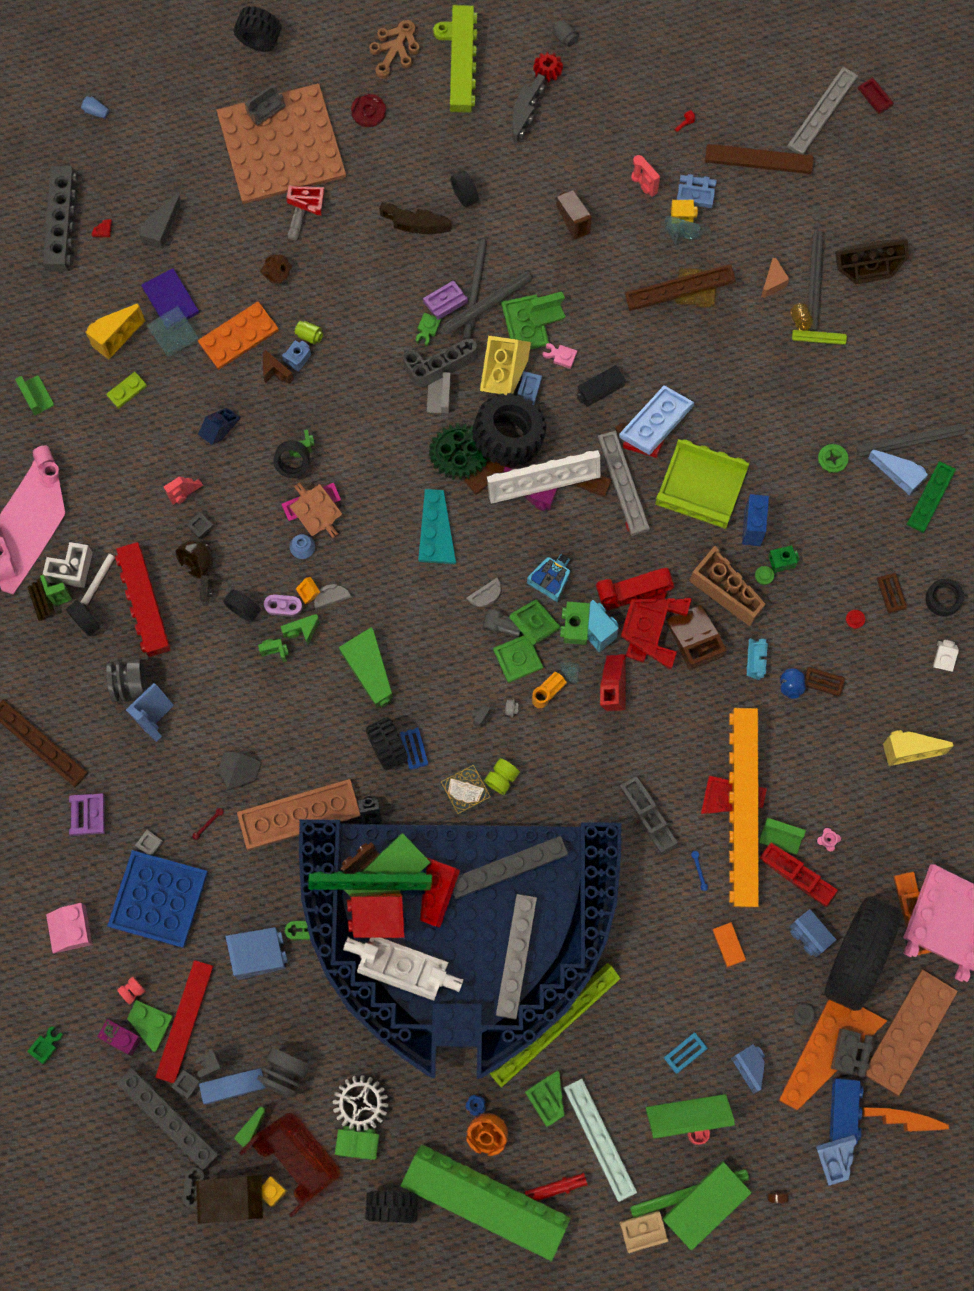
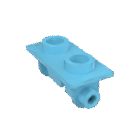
(755, 666)

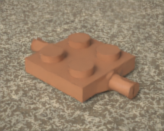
(316, 510)

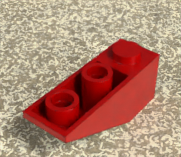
(613, 683)

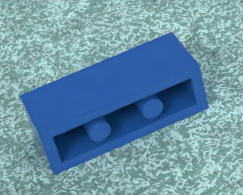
(845, 1109)

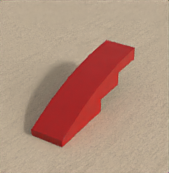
(798, 874)

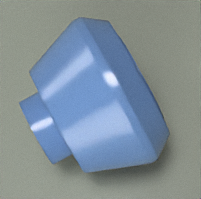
(302, 546)

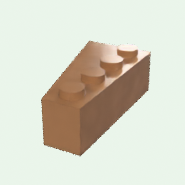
(726, 587)

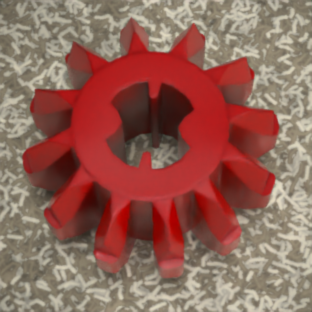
(548, 66)

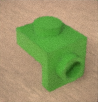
(308, 443)
(270, 647)

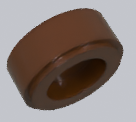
(778, 1197)

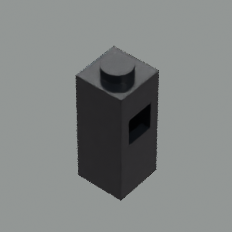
(600, 386)

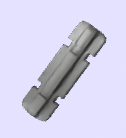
(296, 223)

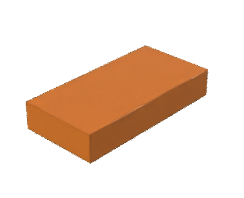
(729, 944)

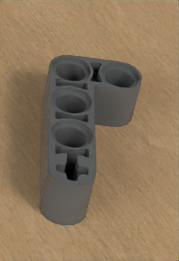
(464, 352)

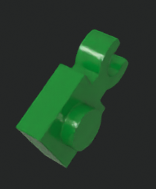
(43, 1047)

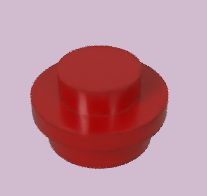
(855, 619)

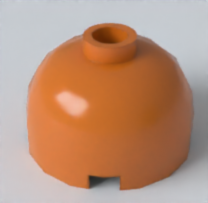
(487, 1134)

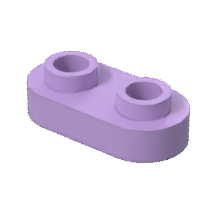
(283, 606)

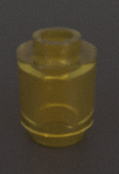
(801, 317)

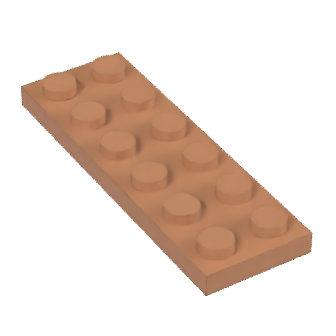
(281, 818)
(910, 1032)

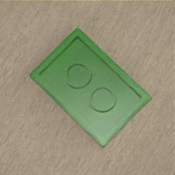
(519, 324)

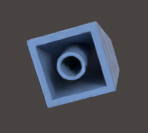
(256, 952)

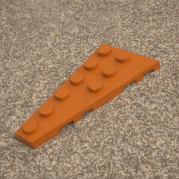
(816, 1059)

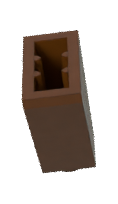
(574, 214)

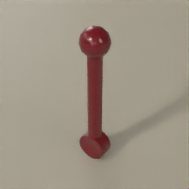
(219, 811)

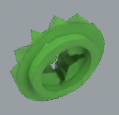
(836, 451)

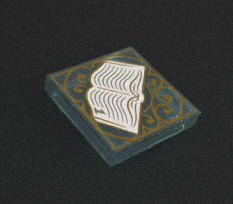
(465, 789)

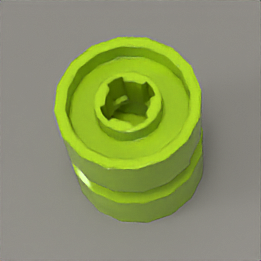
(503, 774)

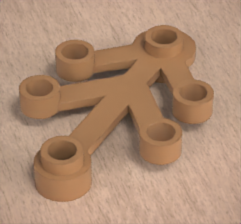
(395, 46)

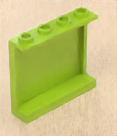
(702, 483)

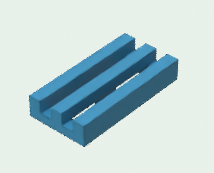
(672, 1063)

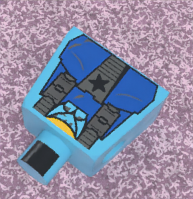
(551, 577)

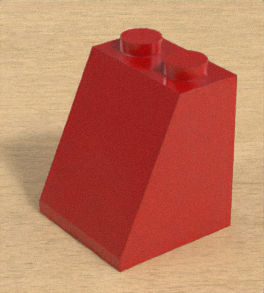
(376, 914)

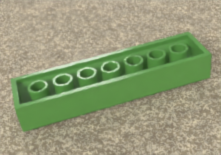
(486, 1202)

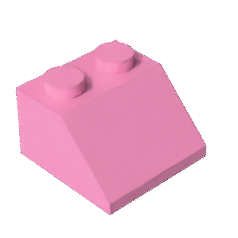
(69, 928)

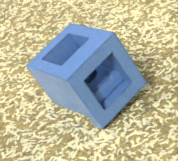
(294, 360)

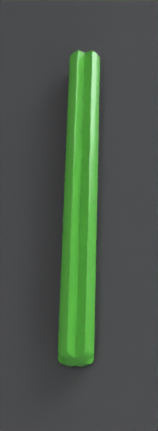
(672, 1198)

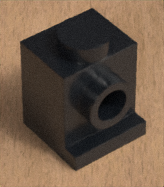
(369, 806)

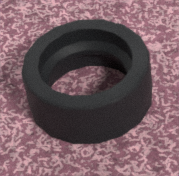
(464, 188)
(291, 445)
(242, 605)
(934, 607)
(83, 618)

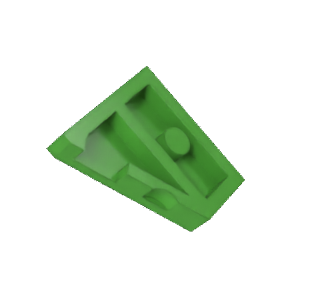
(149, 1023)

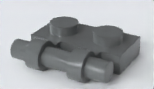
(846, 1051)

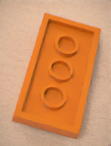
(238, 335)

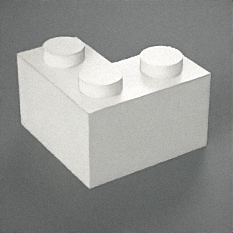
(73, 569)

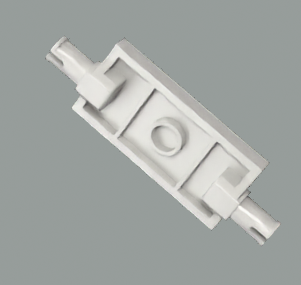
(402, 967)

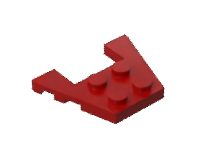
(645, 625)

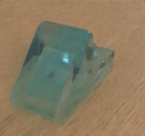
(678, 226)

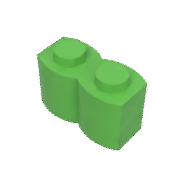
(357, 1144)

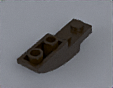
(420, 223)

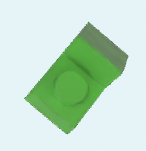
(306, 625)

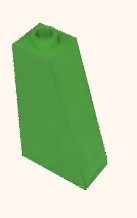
(367, 665)

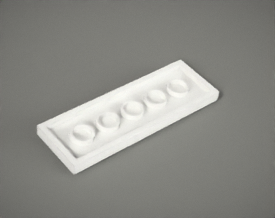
(544, 476)

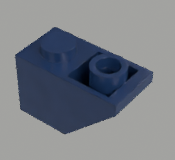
(218, 425)

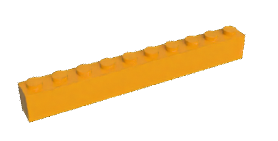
(744, 807)

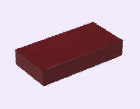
(875, 95)

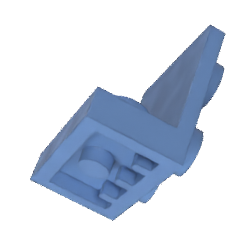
(150, 709)

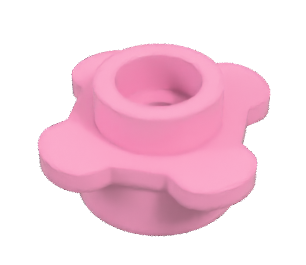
(827, 833)

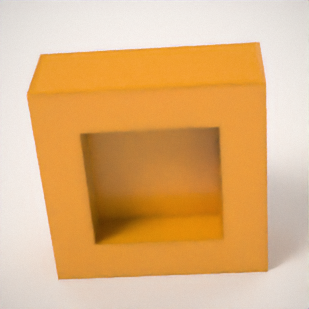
(307, 590)

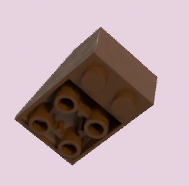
(696, 638)

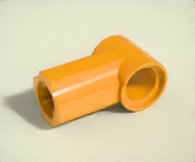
(548, 689)

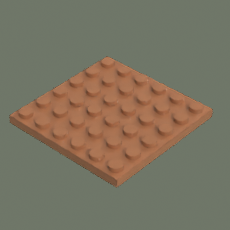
(284, 150)

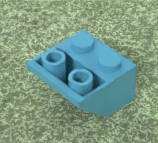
(601, 628)

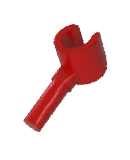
(690, 118)

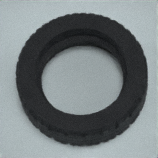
(863, 953)

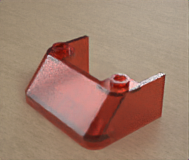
(300, 1156)

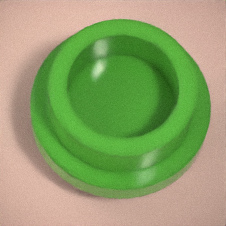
(764, 575)

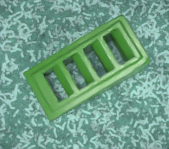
(251, 1127)

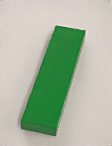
(931, 497)

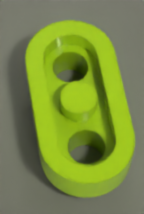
(443, 34)

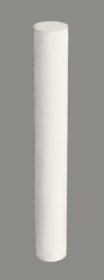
(97, 580)

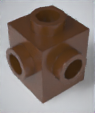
(276, 268)

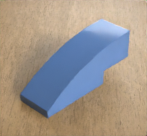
(231, 1086)

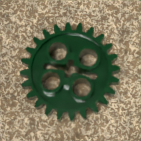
(446, 442)

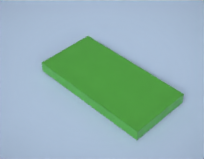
(397, 857)
(689, 1116)
(706, 1205)

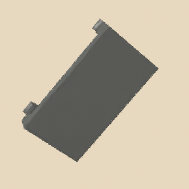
(265, 105)
(212, 1065)

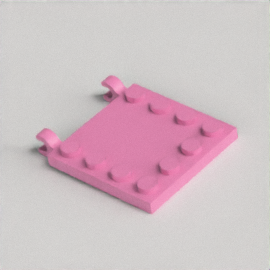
(944, 920)

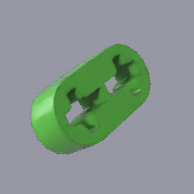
(299, 935)

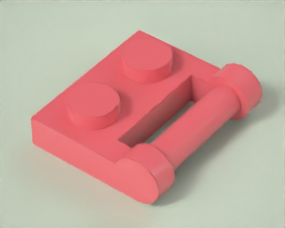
(648, 178)

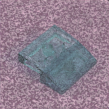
(172, 331)

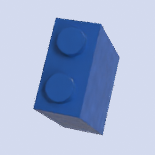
(755, 520)

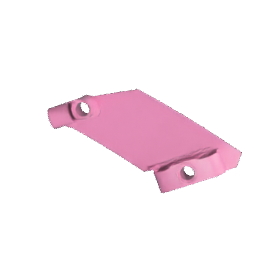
(29, 520)

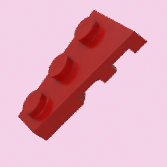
(717, 796)
(438, 897)

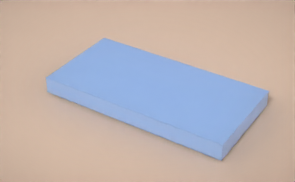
(656, 420)

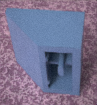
(811, 933)

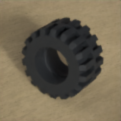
(257, 29)
(386, 743)
(391, 1207)

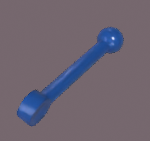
(695, 855)

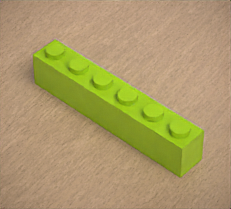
(461, 58)

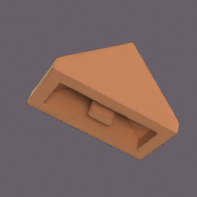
(775, 279)

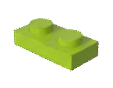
(126, 390)

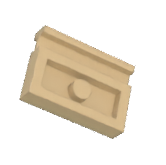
(643, 1231)

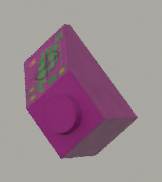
(119, 1037)

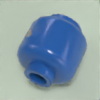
(792, 683)

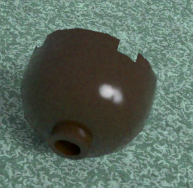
(195, 556)

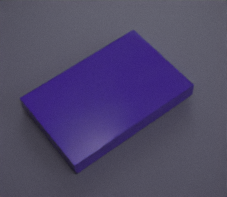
(168, 292)

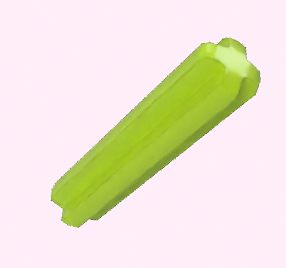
(819, 337)

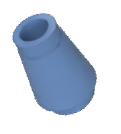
(94, 107)

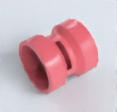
(135, 988)
(699, 1137)

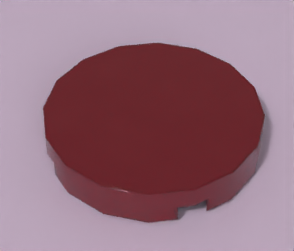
(368, 110)

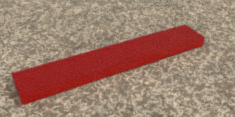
(184, 1022)

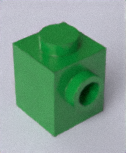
(783, 558)

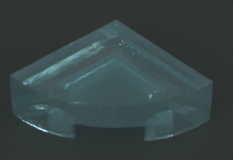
(570, 671)

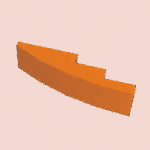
(908, 895)
(911, 1120)

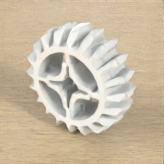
(344, 1097)

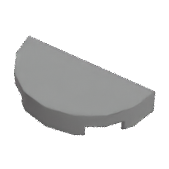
(331, 594)
(486, 595)

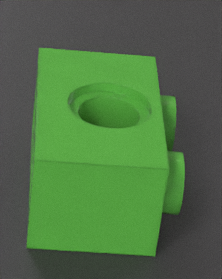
(578, 612)

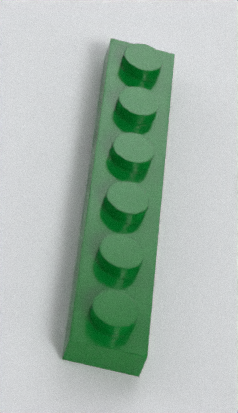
(364, 881)

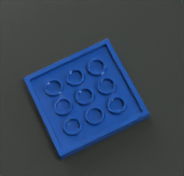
(157, 899)

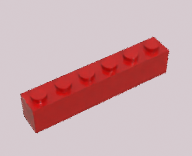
(143, 600)

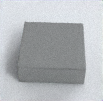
(149, 843)

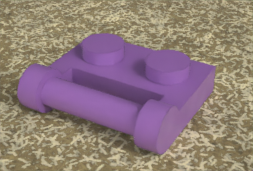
(93, 814)

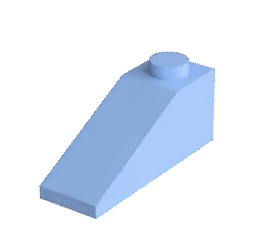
(902, 471)

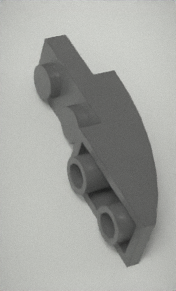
(525, 105)

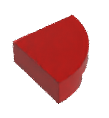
(103, 229)

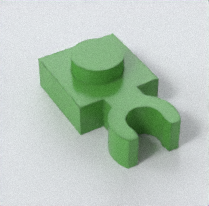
(427, 327)

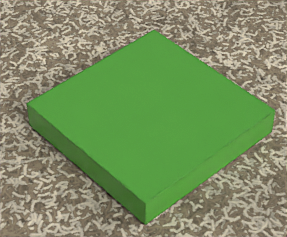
(534, 622)
(517, 658)

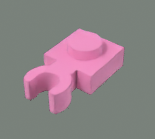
(563, 355)

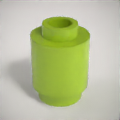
(309, 332)

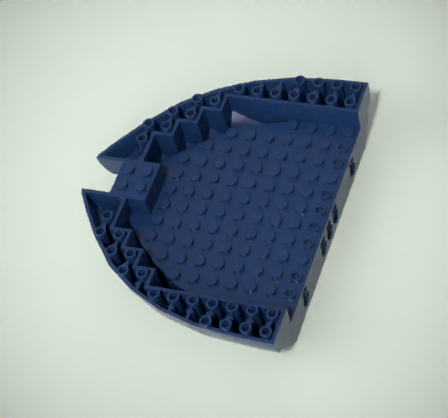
(565, 942)

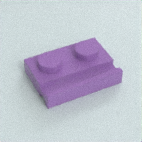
(445, 300)

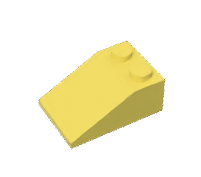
(504, 364)
(911, 747)

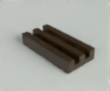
(41, 603)

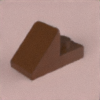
(272, 366)

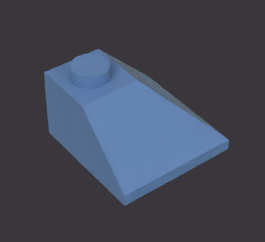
(751, 1066)

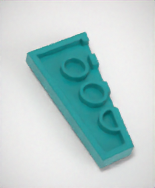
(436, 537)

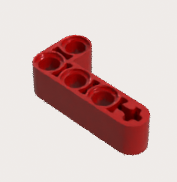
(638, 587)

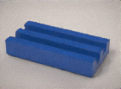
(409, 733)

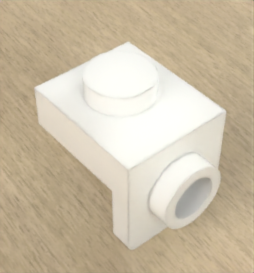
(946, 655)

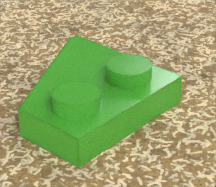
(547, 1099)

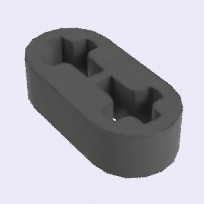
(189, 1185)

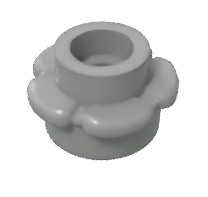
(511, 708)

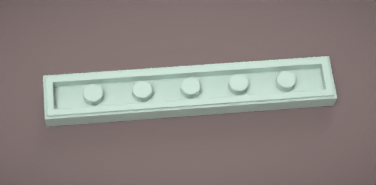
(600, 1140)

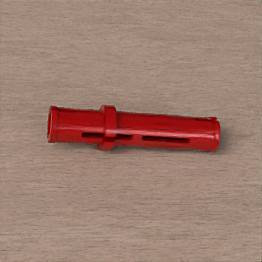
(558, 1187)

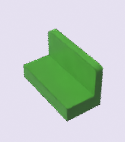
(545, 309)
(35, 394)
(58, 593)
(782, 835)

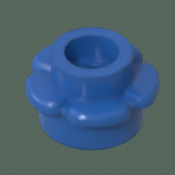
(470, 1105)

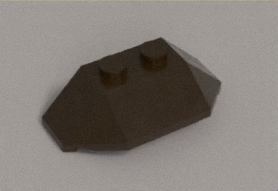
(872, 260)

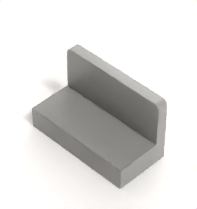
(439, 395)

